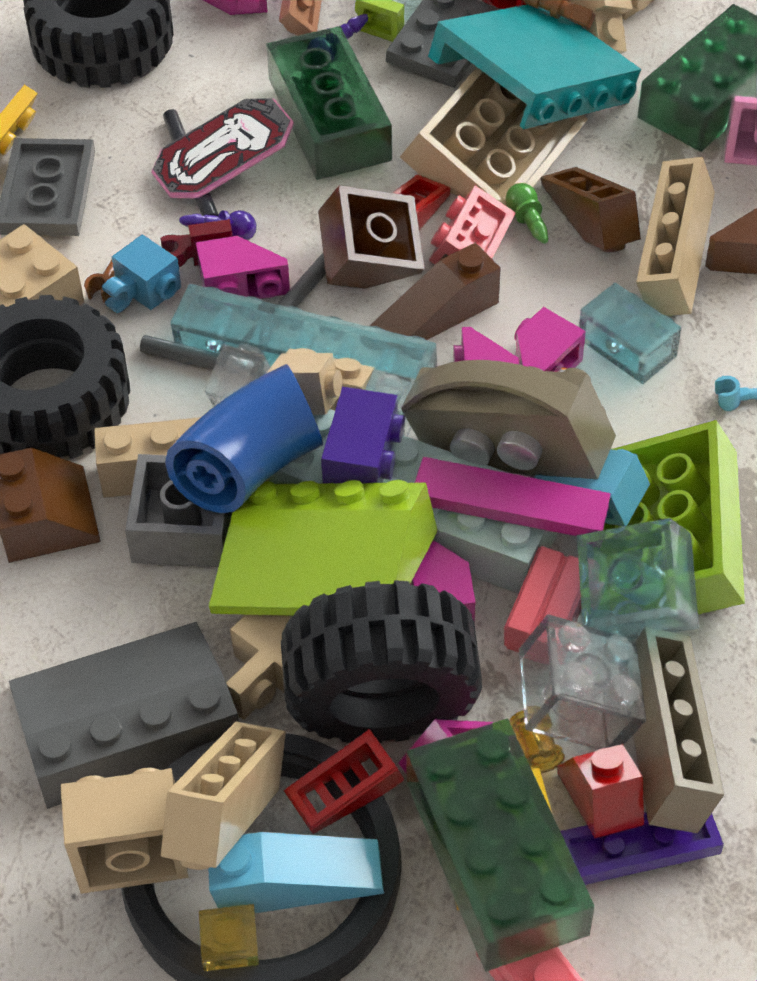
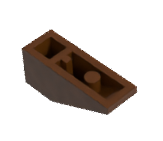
(596, 207)
(445, 295)

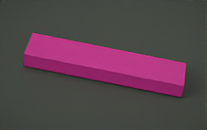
(513, 498)

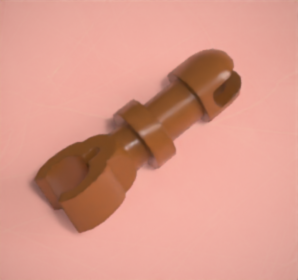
(570, 11)

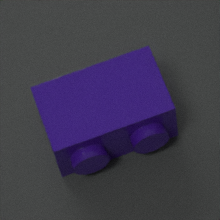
(362, 437)

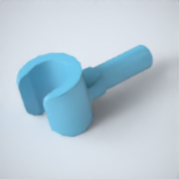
(731, 394)

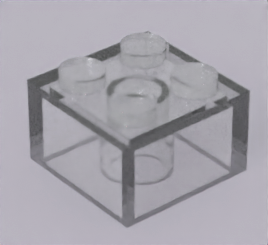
(581, 684)

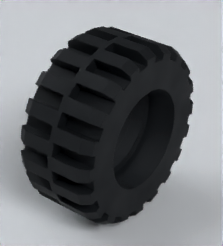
(99, 38)
(65, 337)
(380, 661)

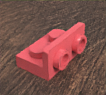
(473, 220)

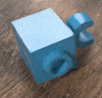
(142, 273)

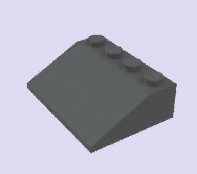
(123, 709)

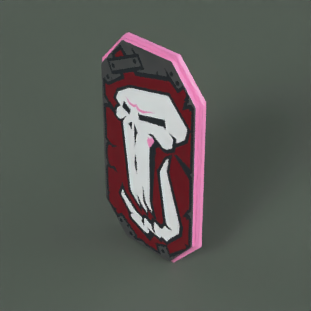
(222, 148)

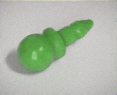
(524, 201)

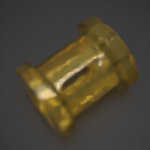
(538, 748)

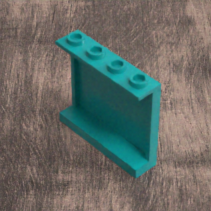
(540, 60)

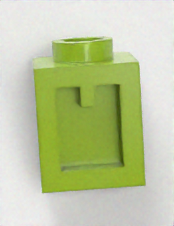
(384, 19)

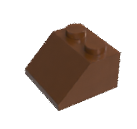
(369, 237)
(43, 505)

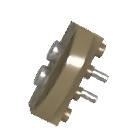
(512, 417)

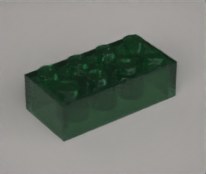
(695, 86)
(329, 102)
(498, 844)

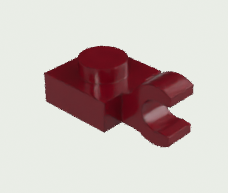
(184, 246)

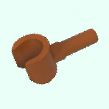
(95, 282)

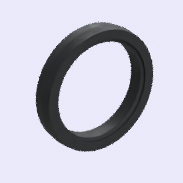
(323, 961)

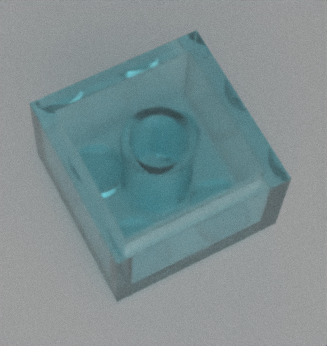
(638, 578)

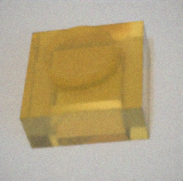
(228, 937)

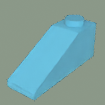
(295, 871)

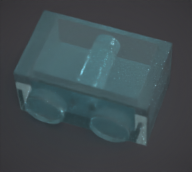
(630, 332)

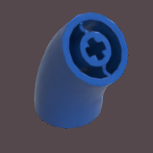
(243, 442)

